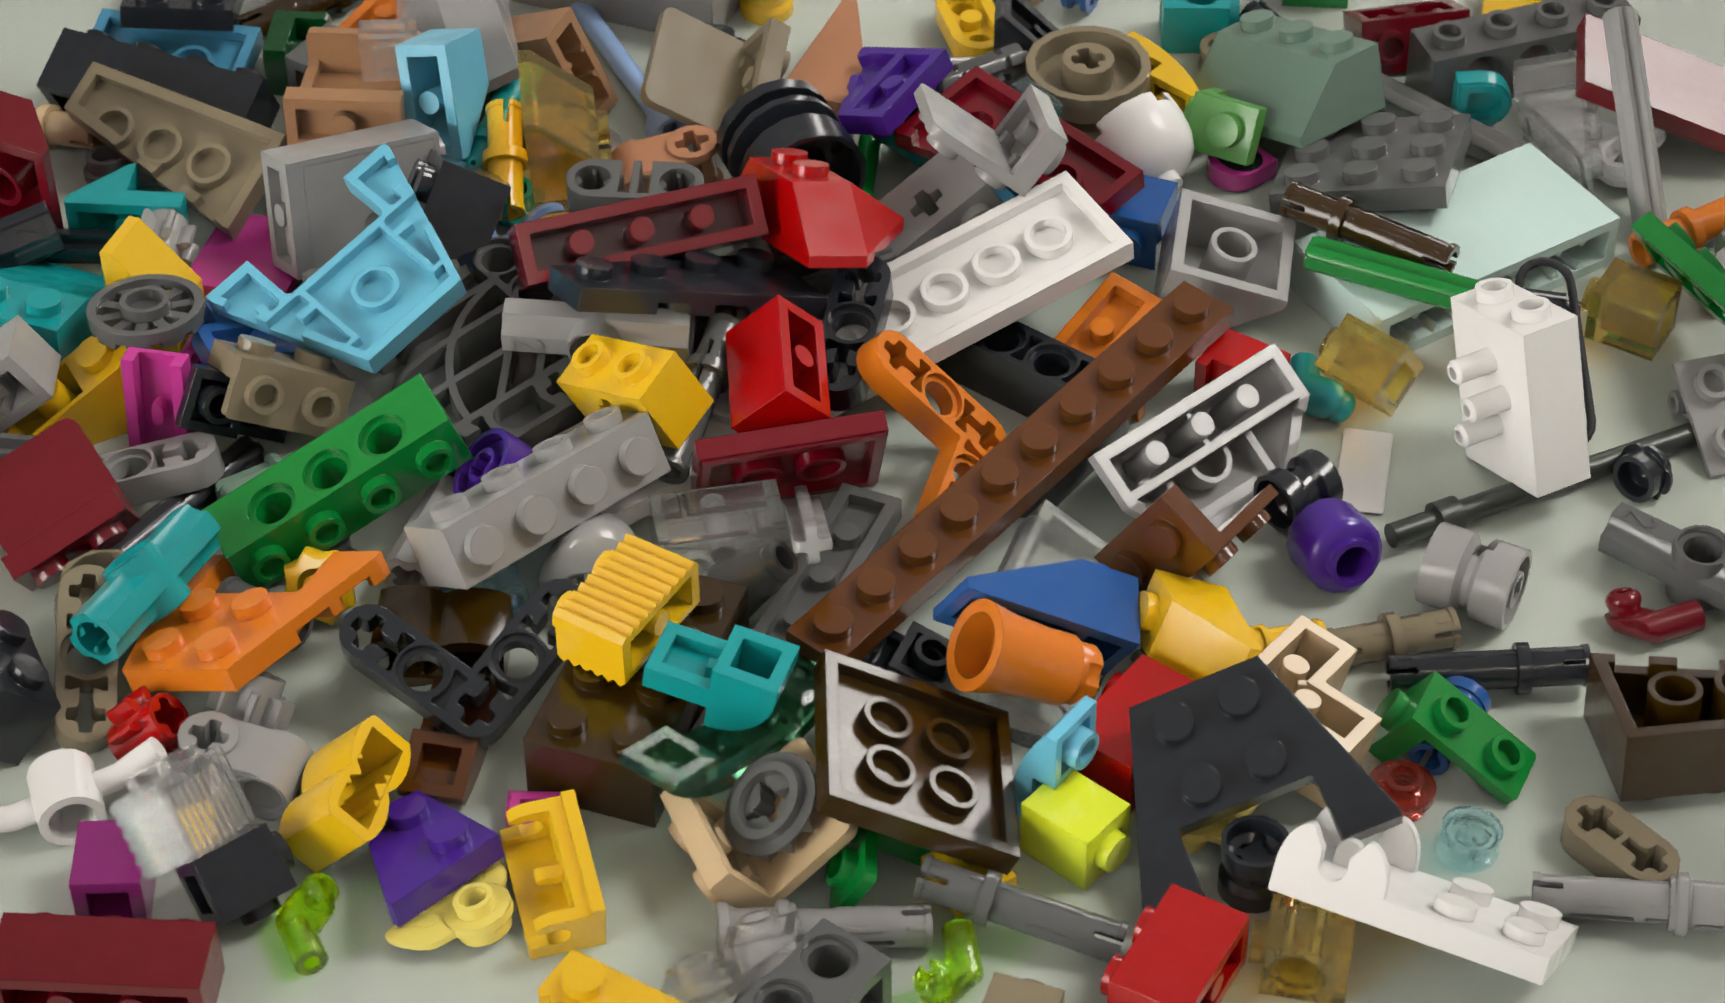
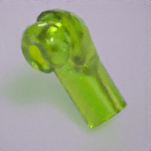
(303, 919)
(960, 969)

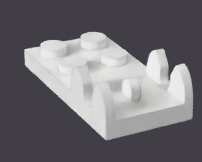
(1386, 891)

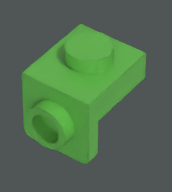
(1225, 125)

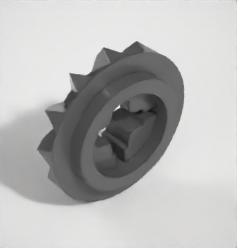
(753, 802)

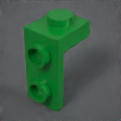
(1458, 730)

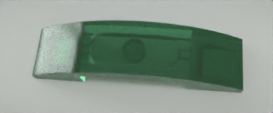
(713, 759)

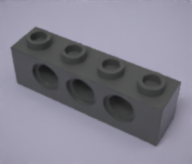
(1494, 42)

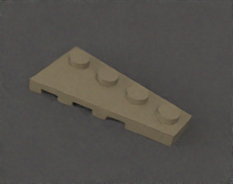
(178, 142)

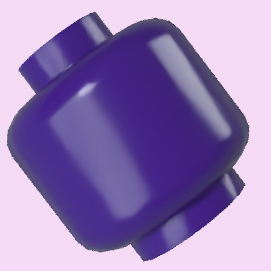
(1334, 545)

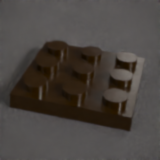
(914, 762)

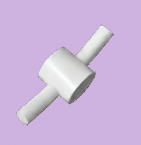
(70, 790)

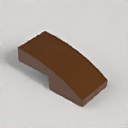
(446, 763)

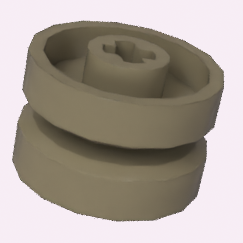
(1089, 72)

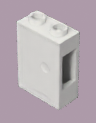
(1520, 386)

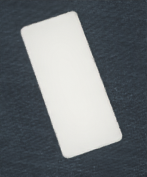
(1365, 468)

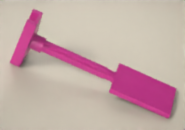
(158, 378)

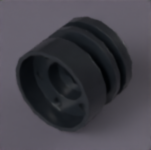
(787, 116)

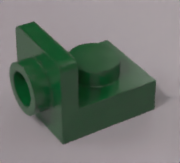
(285, 34)

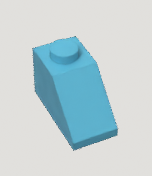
(445, 84)

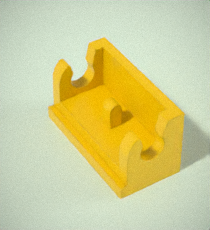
(553, 876)

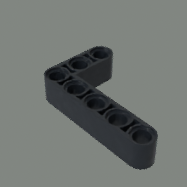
(1022, 373)

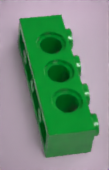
(338, 482)

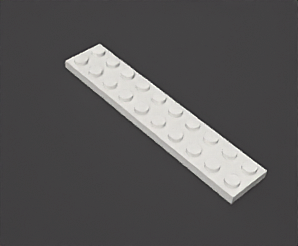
(970, 286)

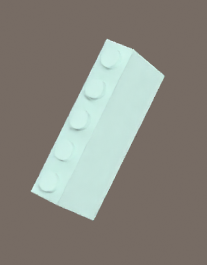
(1501, 219)

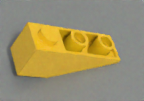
(86, 391)

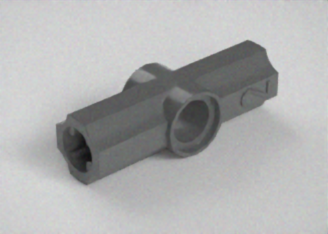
(1684, 559)

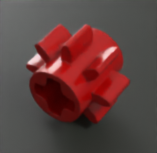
(145, 717)

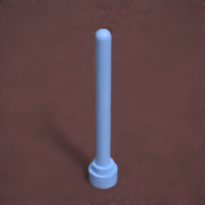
(623, 66)

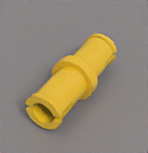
(506, 152)

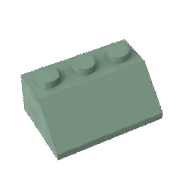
(1299, 72)

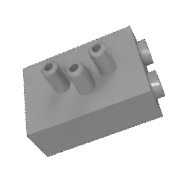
(308, 198)

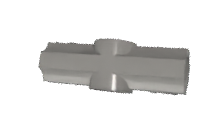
(560, 329)

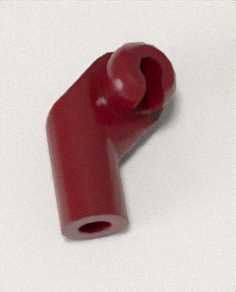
(1651, 625)

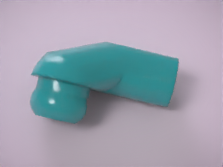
(1326, 395)

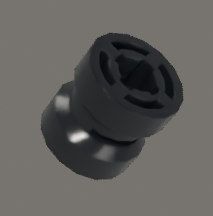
(1304, 481)
(1247, 862)

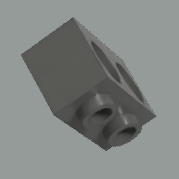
(826, 969)

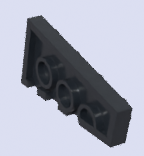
(682, 284)

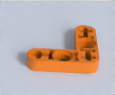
(961, 430)

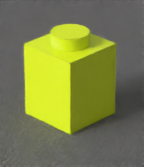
(1076, 829)

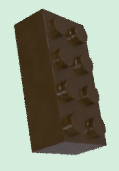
(591, 721)

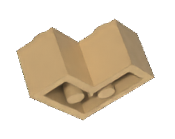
(1314, 670)

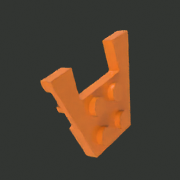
(233, 637)

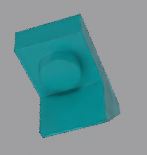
(114, 198)

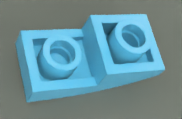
(1060, 751)

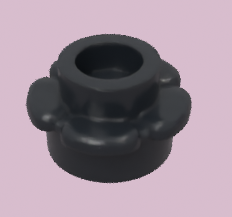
(1642, 473)

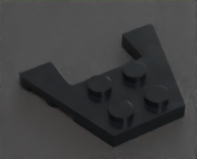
(1228, 749)

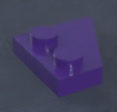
(886, 87)
(428, 854)

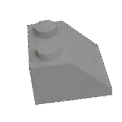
(1228, 253)

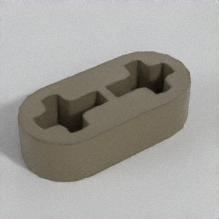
(1623, 846)

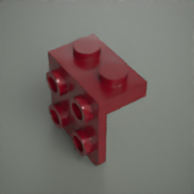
(57, 505)

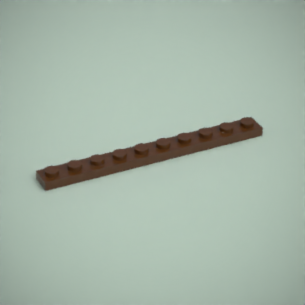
(1011, 477)

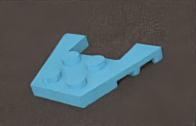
(370, 293)

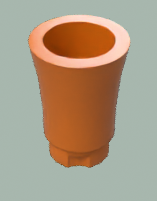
(1019, 657)

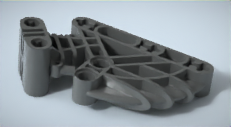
(463, 348)

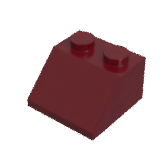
(24, 160)

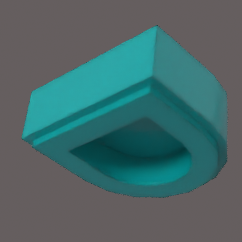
(1482, 95)

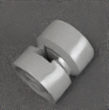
(1473, 575)

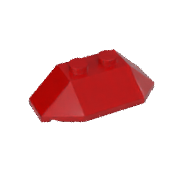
(818, 213)

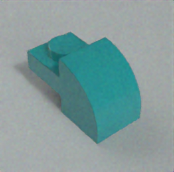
(730, 677)

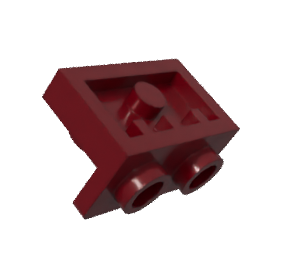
(1393, 24)

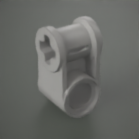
(263, 759)

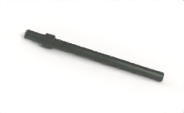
(1509, 495)

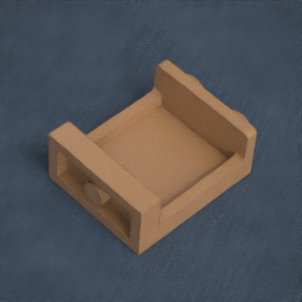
(332, 90)

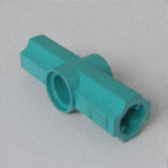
(145, 584)

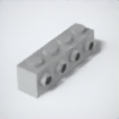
(536, 498)

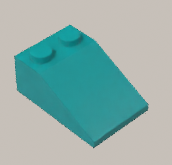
(50, 301)

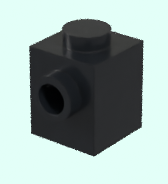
(240, 877)

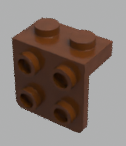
(1180, 538)

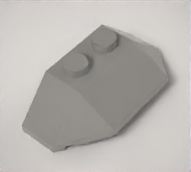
(1211, 441)

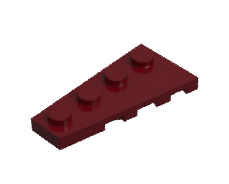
(1098, 170)

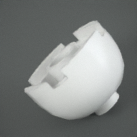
(1150, 136)

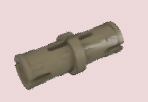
(1402, 634)

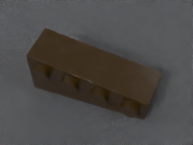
(1657, 726)

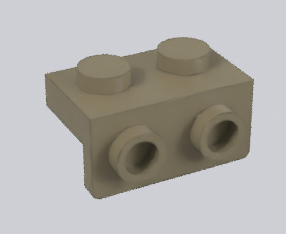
(281, 389)

